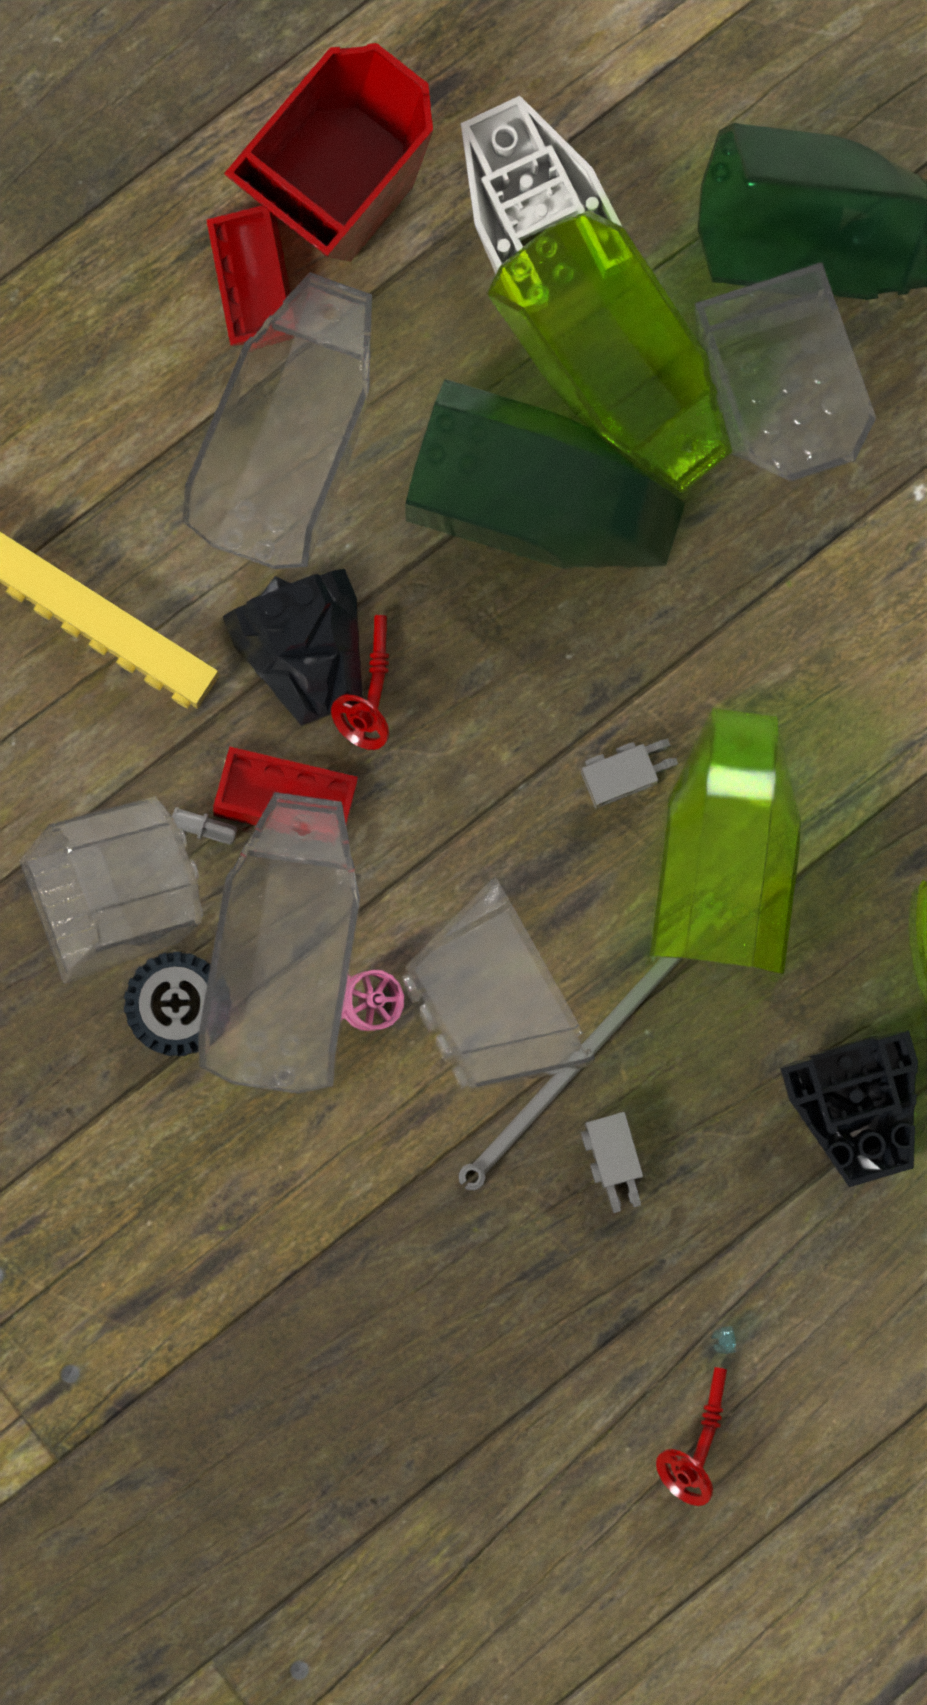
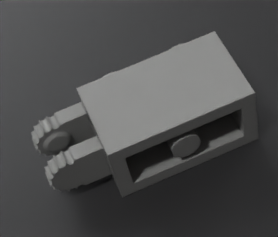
(625, 772)
(614, 1156)

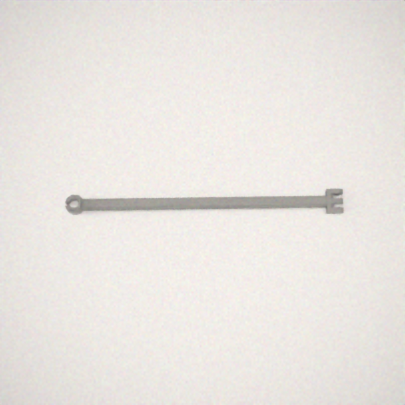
(561, 1080)

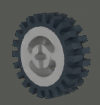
(172, 969)

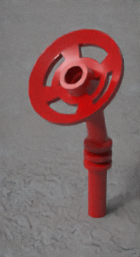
(366, 713)
(691, 1468)

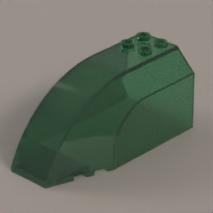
(807, 199)
(536, 486)

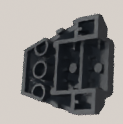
(303, 642)
(859, 1104)

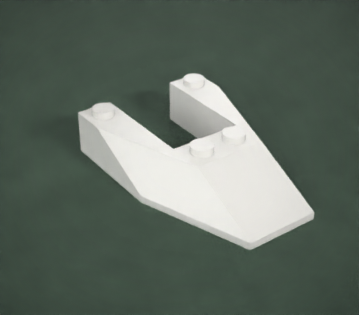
(524, 178)

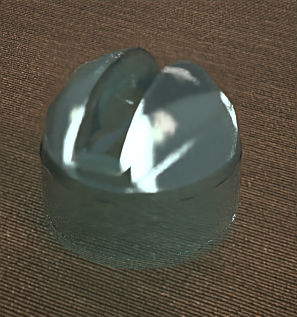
(726, 1340)

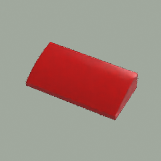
(248, 269)
(253, 778)

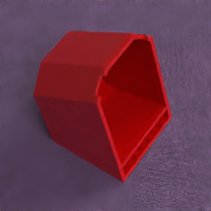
(340, 149)

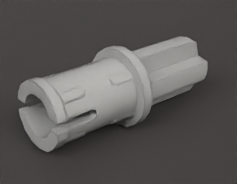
(204, 826)

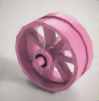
(374, 1000)

